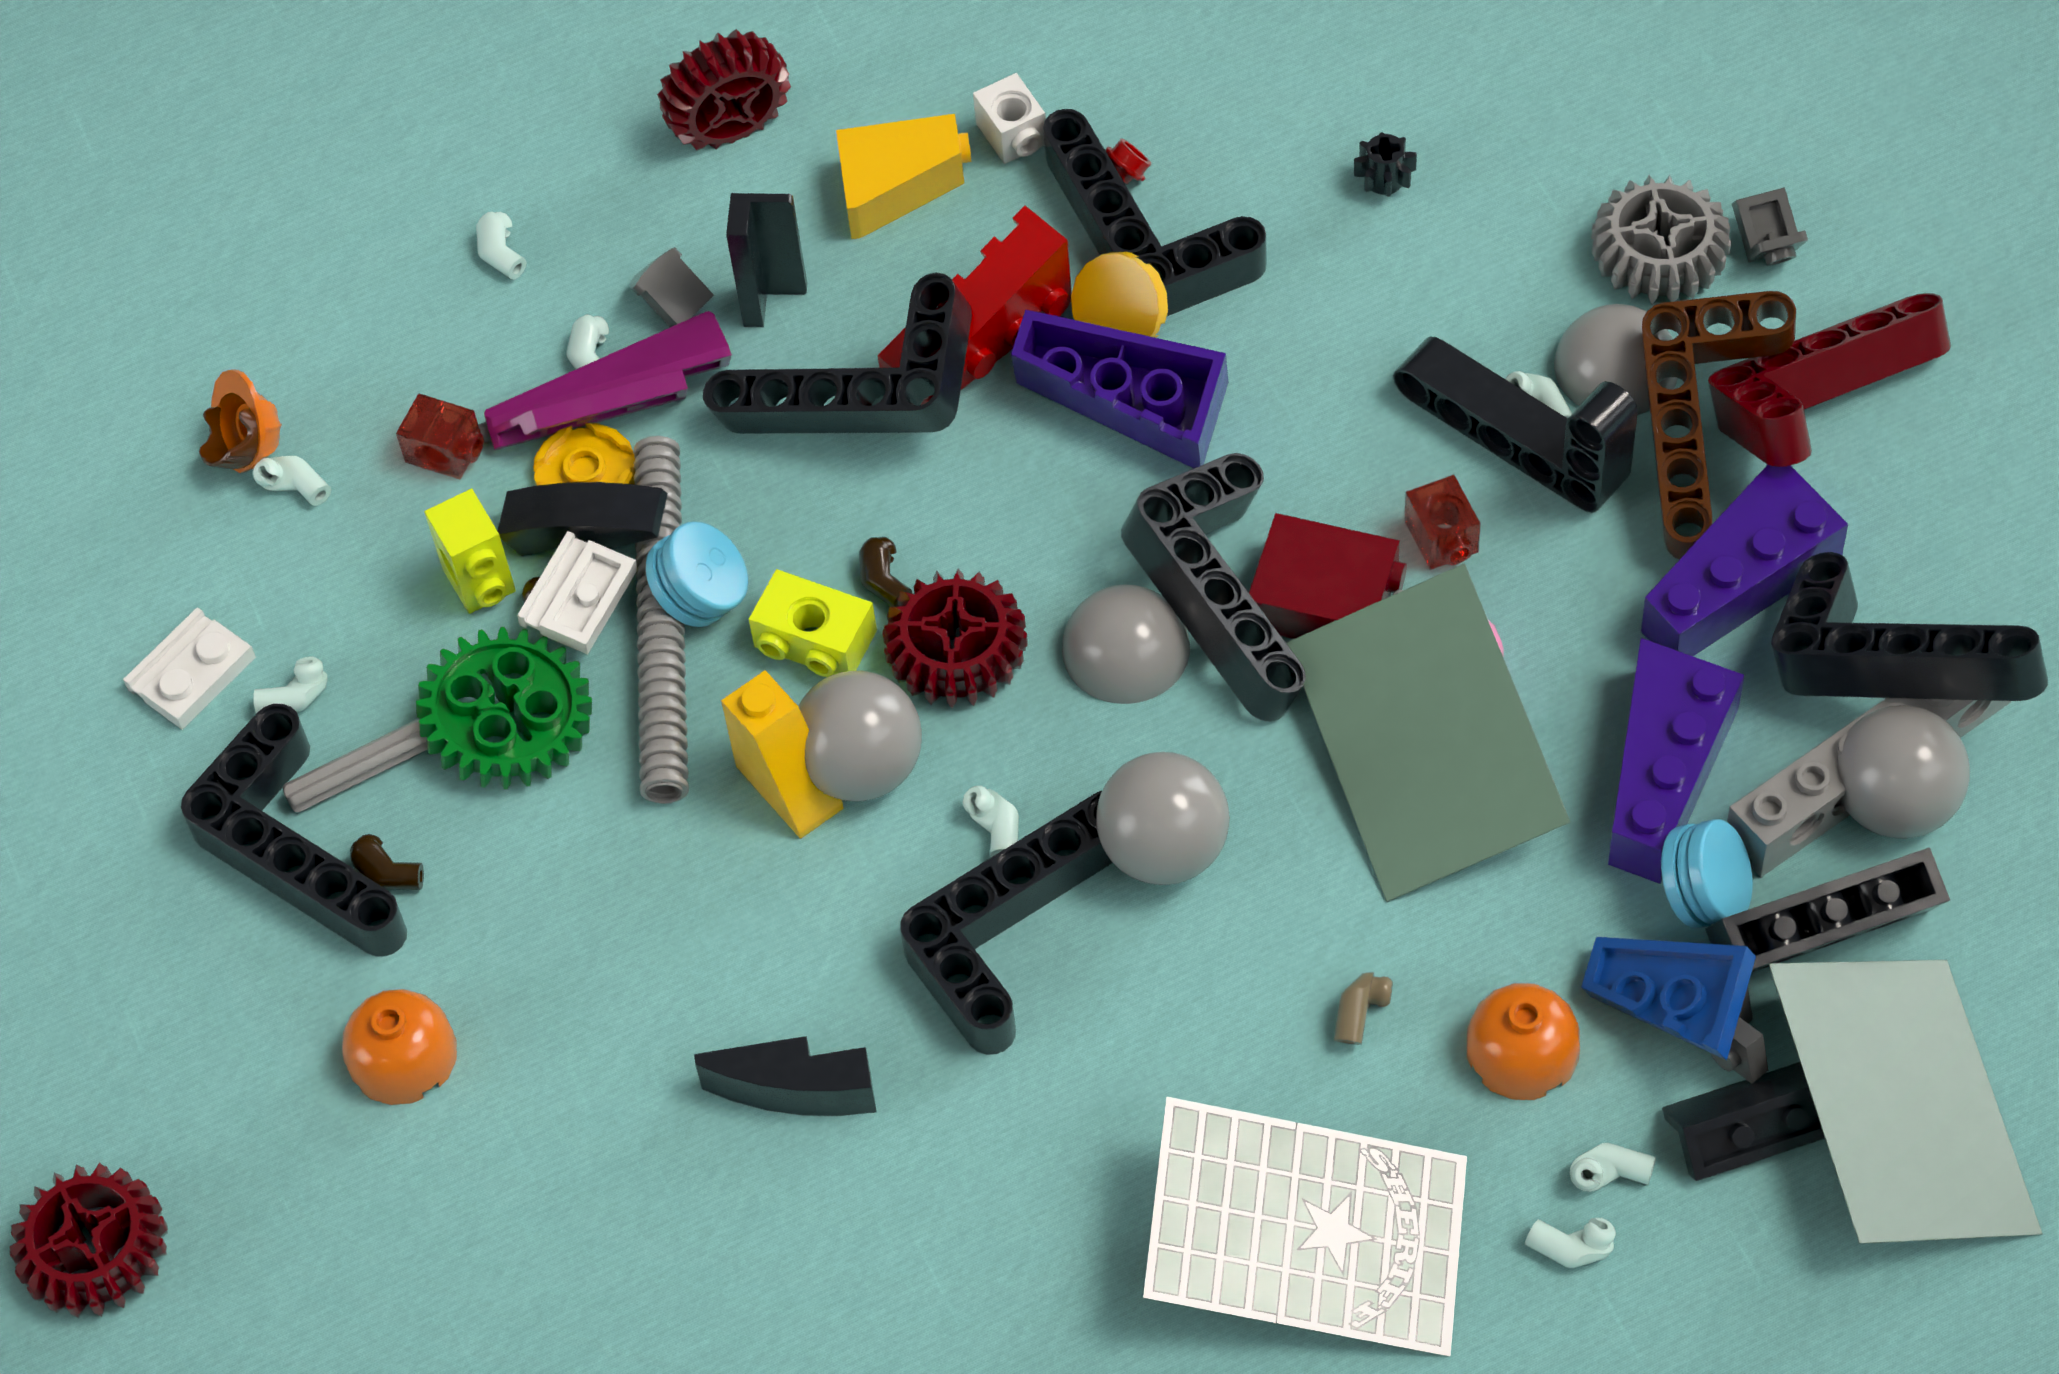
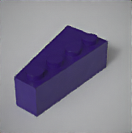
(1126, 381)
(1742, 561)
(1671, 743)

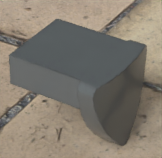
(671, 288)

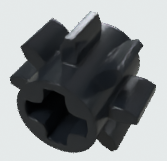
(1385, 164)

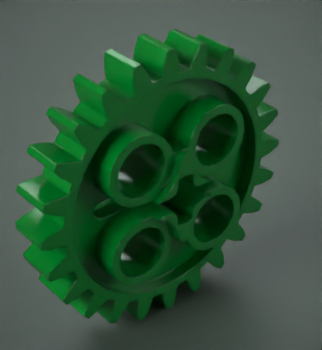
(462, 727)

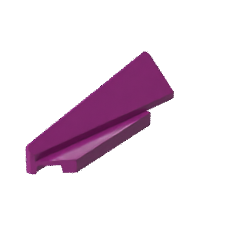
(614, 385)

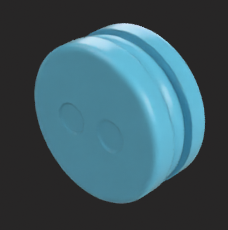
(696, 574)
(1706, 872)

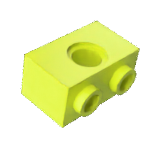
(470, 551)
(792, 605)

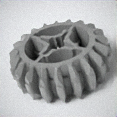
(1661, 239)

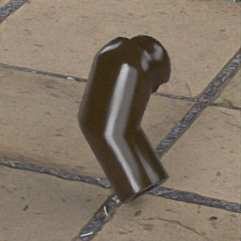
(875, 570)
(373, 862)

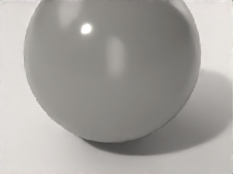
(1608, 348)
(1125, 645)
(859, 735)
(1903, 772)
(1162, 818)

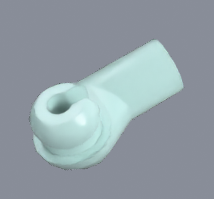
(492, 245)
(584, 337)
(1542, 389)
(290, 474)
(300, 692)
(994, 815)
(1607, 1164)
(1575, 1249)

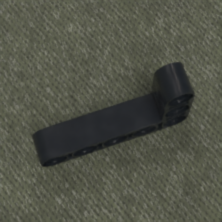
(1190, 267)
(859, 387)
(1572, 456)
(1171, 546)
(1832, 657)
(279, 847)
(1004, 906)

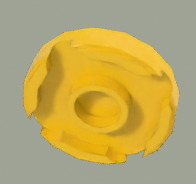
(1120, 294)
(585, 456)

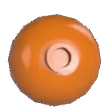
(1523, 1041)
(398, 1046)

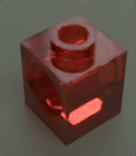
(440, 436)
(1442, 504)

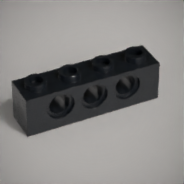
(1835, 910)

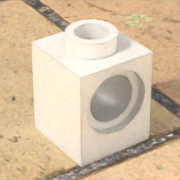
(1010, 118)

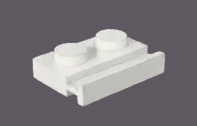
(577, 592)
(189, 668)

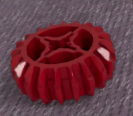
(724, 90)
(982, 653)
(46, 1254)

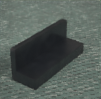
(764, 251)
(1745, 1122)

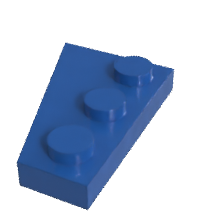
(1674, 986)

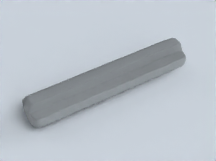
(355, 767)

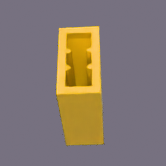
(899, 168)
(770, 752)

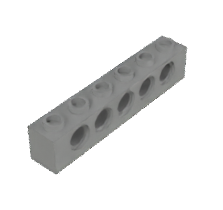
(1806, 795)

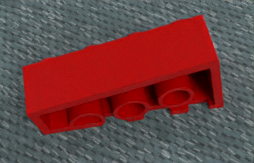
(1017, 274)

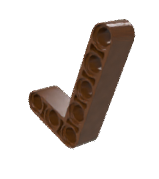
(1681, 405)

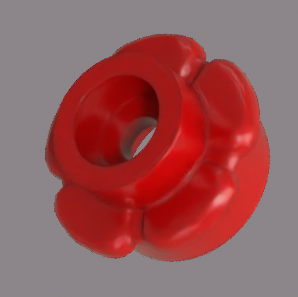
(1128, 161)

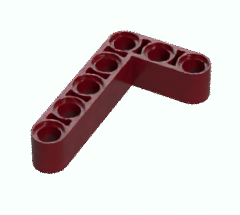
(1765, 397)

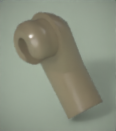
(1355, 1003)

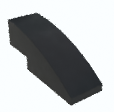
(601, 512)
(790, 1080)

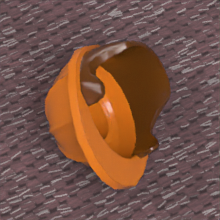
(240, 424)

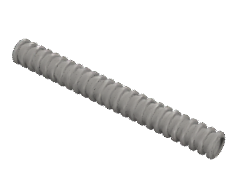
(660, 643)

